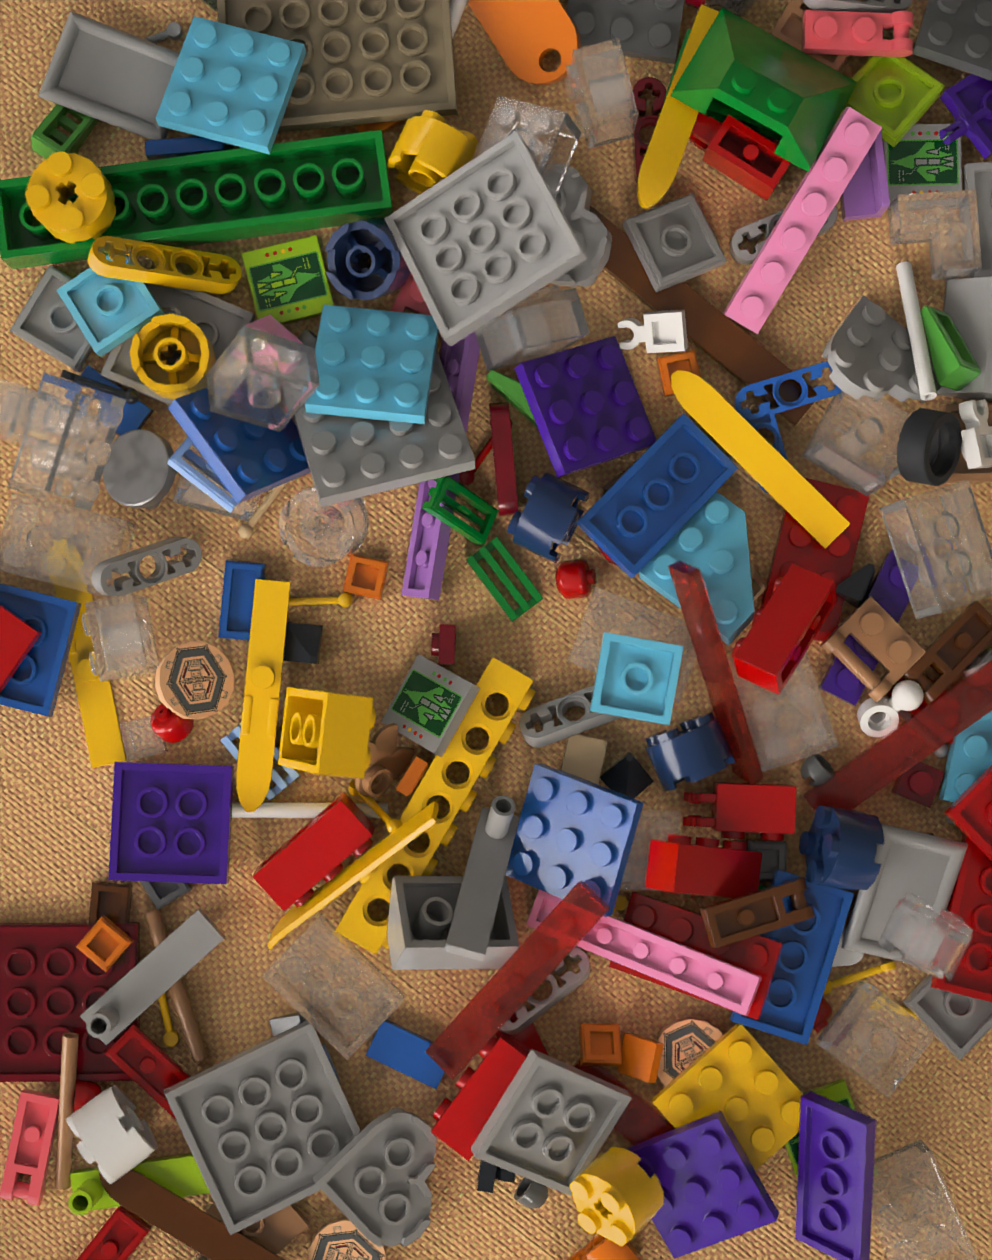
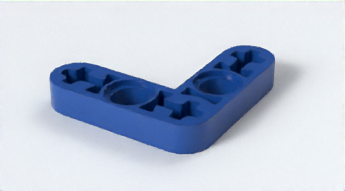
(766, 417)

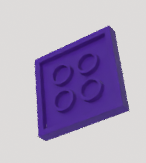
(585, 405)
(171, 823)
(705, 1185)

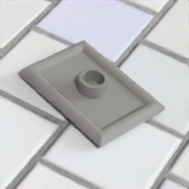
(110, 76)
(909, 864)

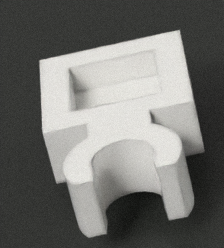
(661, 331)
(978, 435)

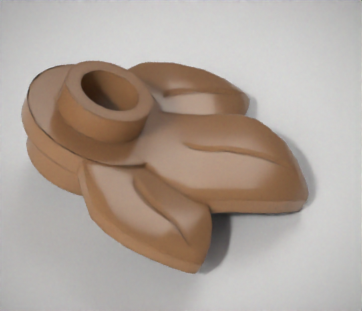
(386, 762)

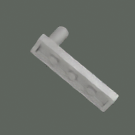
(483, 880)
(152, 977)

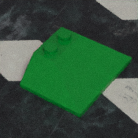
(767, 84)

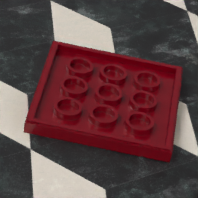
(45, 992)

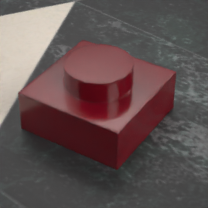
(444, 644)
(919, 784)

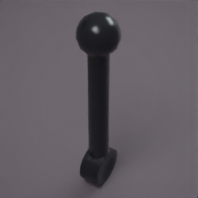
(130, 395)

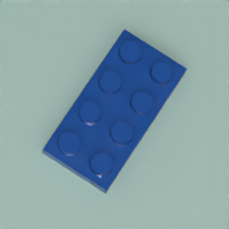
(657, 495)
(802, 964)

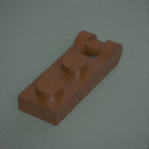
(953, 650)
(756, 913)

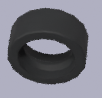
(929, 447)

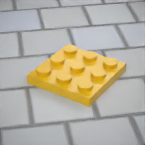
(745, 1087)

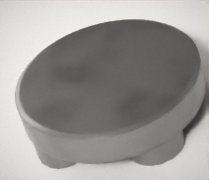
(139, 469)

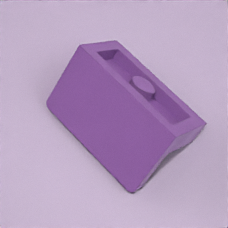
(868, 189)

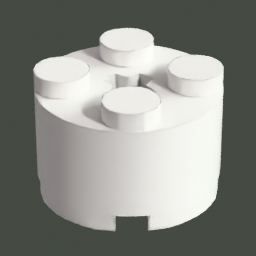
(112, 1133)

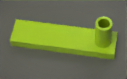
(174, 1172)

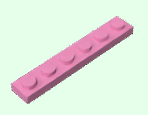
(802, 219)
(662, 958)

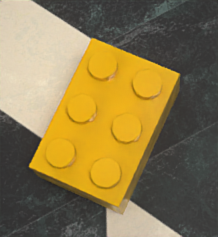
(326, 732)

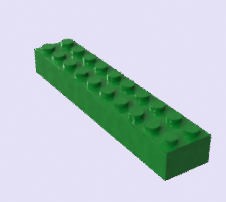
(217, 197)

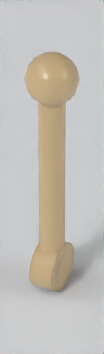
(246, 530)

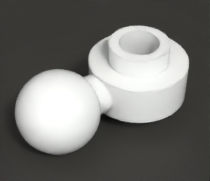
(906, 696)

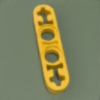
(165, 259)

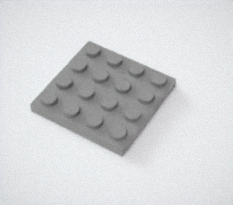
(484, 238)
(373, 456)
(264, 1124)

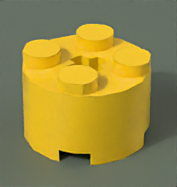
(430, 151)
(56, 181)
(159, 341)
(616, 1196)

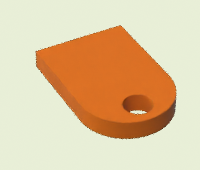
(526, 32)

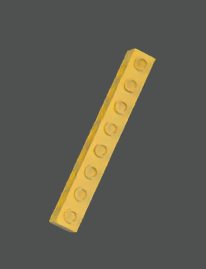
(358, 922)

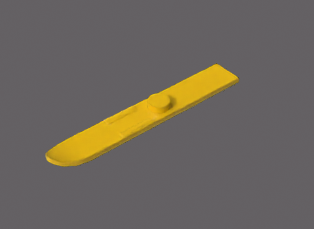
(673, 125)
(758, 457)
(262, 692)
(93, 696)
(359, 870)

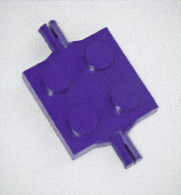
(972, 109)

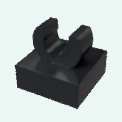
(488, 1174)

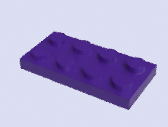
(835, 1178)

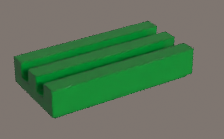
(438, 496)
(484, 553)

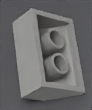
(970, 308)
(421, 922)

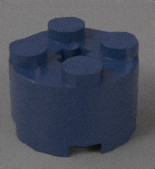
(349, 262)
(548, 516)
(689, 753)
(842, 848)

